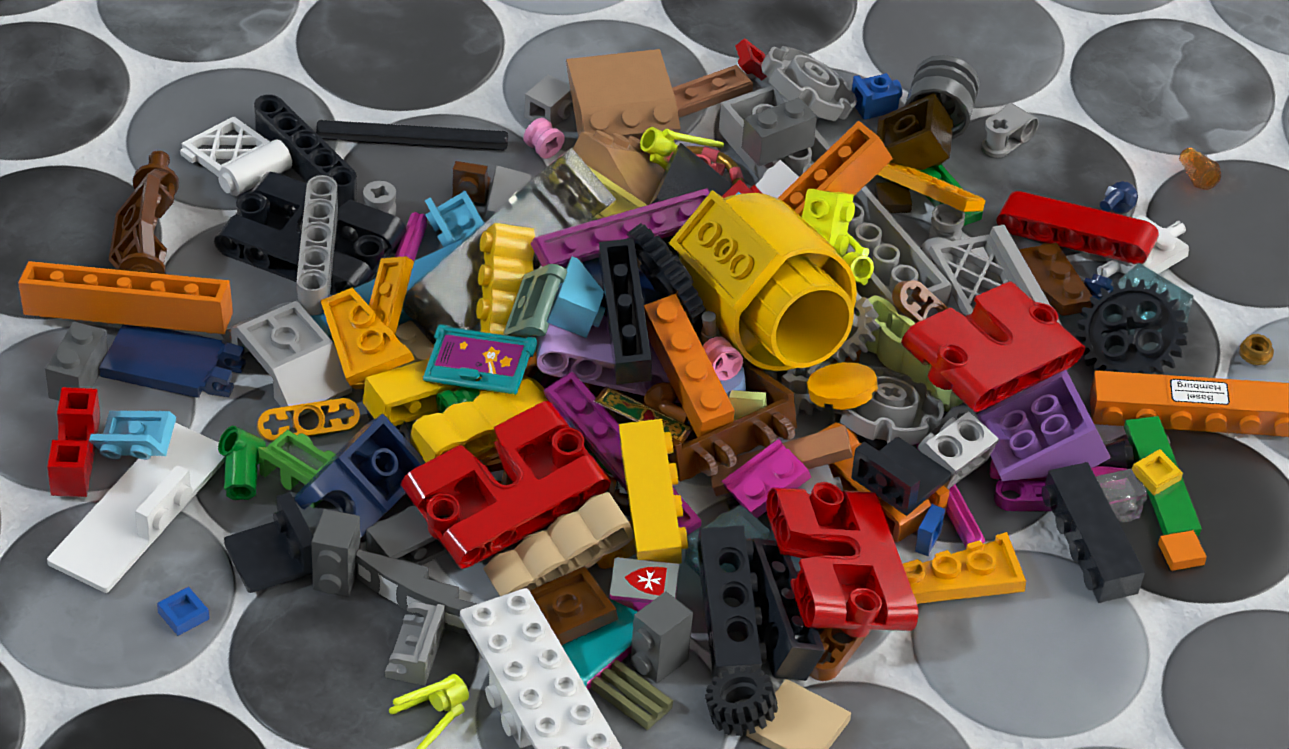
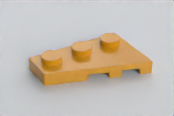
(361, 337)

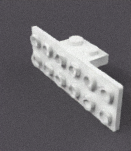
(137, 510)
(533, 677)

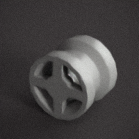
(380, 196)

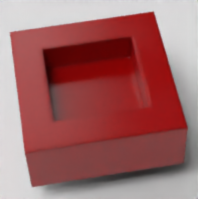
(750, 58)

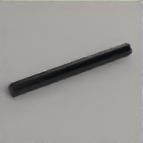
(412, 134)

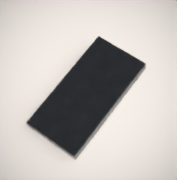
(688, 174)

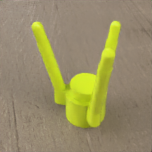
(662, 144)
(859, 262)
(443, 695)

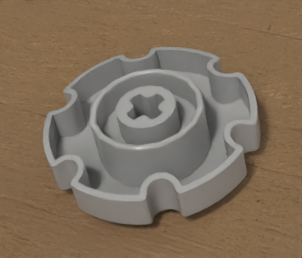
(816, 84)
(896, 410)

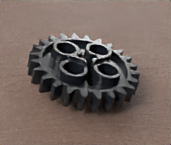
(666, 271)
(1131, 304)

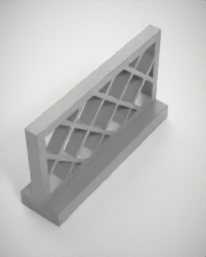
(1003, 260)

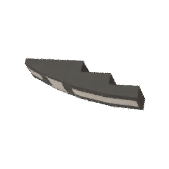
(408, 583)

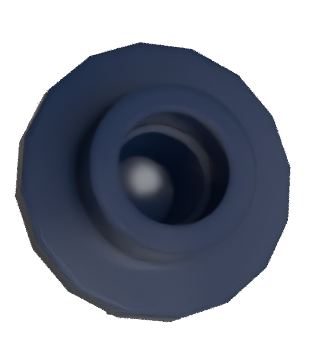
(1120, 198)
(1096, 283)

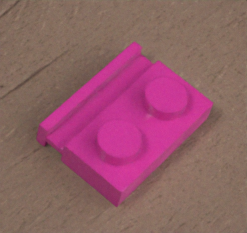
(768, 469)

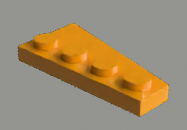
(968, 573)

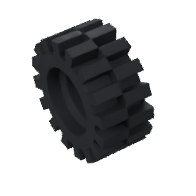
(743, 715)

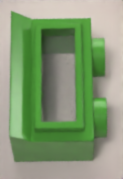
(295, 457)

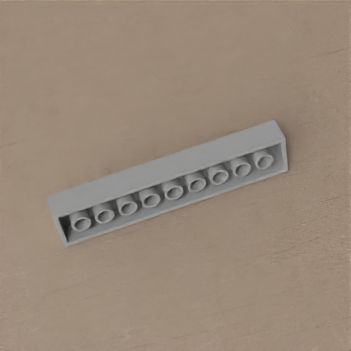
(890, 247)

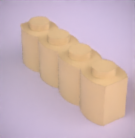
(565, 546)

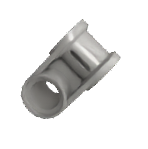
(1008, 130)

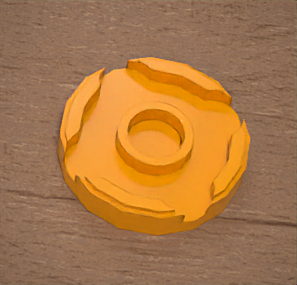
(842, 385)

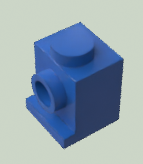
(876, 95)

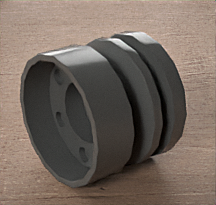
(953, 84)

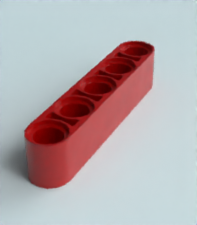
(1078, 227)

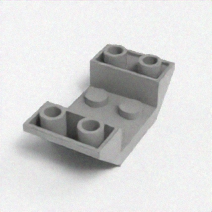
(293, 354)

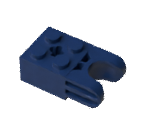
(365, 473)

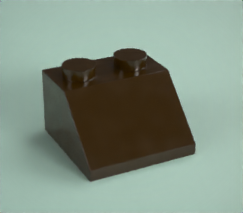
(917, 133)

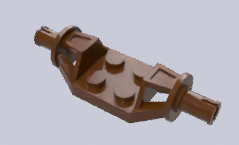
(133, 237)

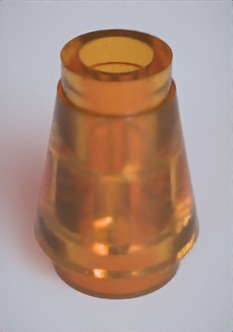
(1201, 170)

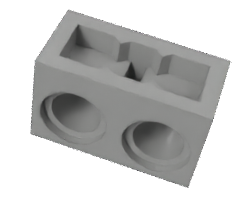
(960, 446)

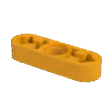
(333, 407)

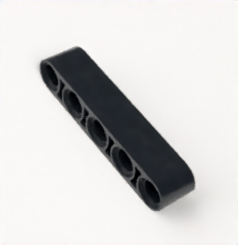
(308, 151)

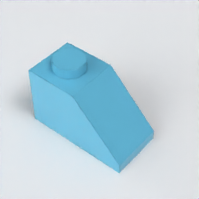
(577, 301)

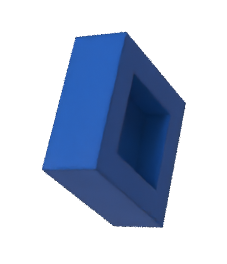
(929, 530)
(183, 611)

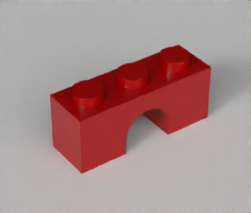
(73, 454)

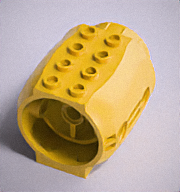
(768, 279)

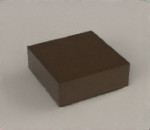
(894, 197)

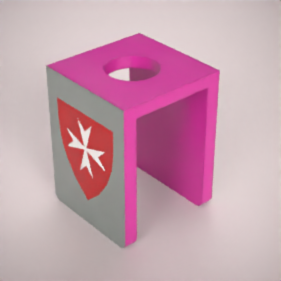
(642, 581)

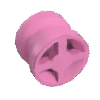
(544, 138)
(723, 357)

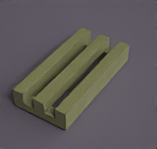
(636, 690)

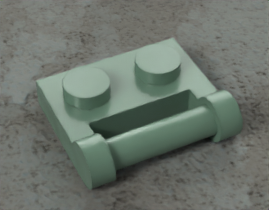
(535, 301)

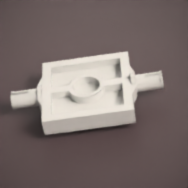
(1165, 253)

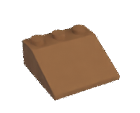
(622, 93)
(621, 162)

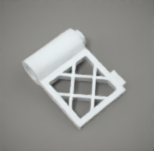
(246, 164)

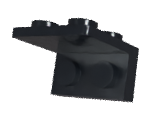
(898, 474)
(273, 550)

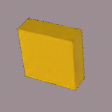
(1157, 472)

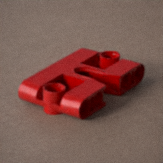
(995, 349)
(493, 515)
(848, 560)

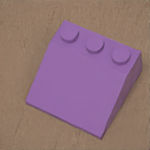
(1043, 430)

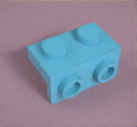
(455, 218)
(135, 434)

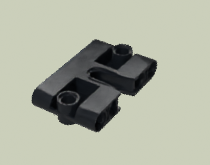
(270, 229)

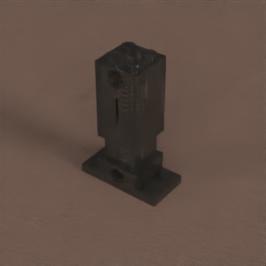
(551, 201)

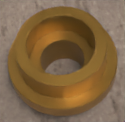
(1256, 349)

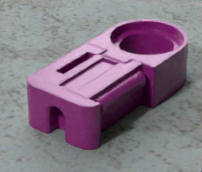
(1029, 492)

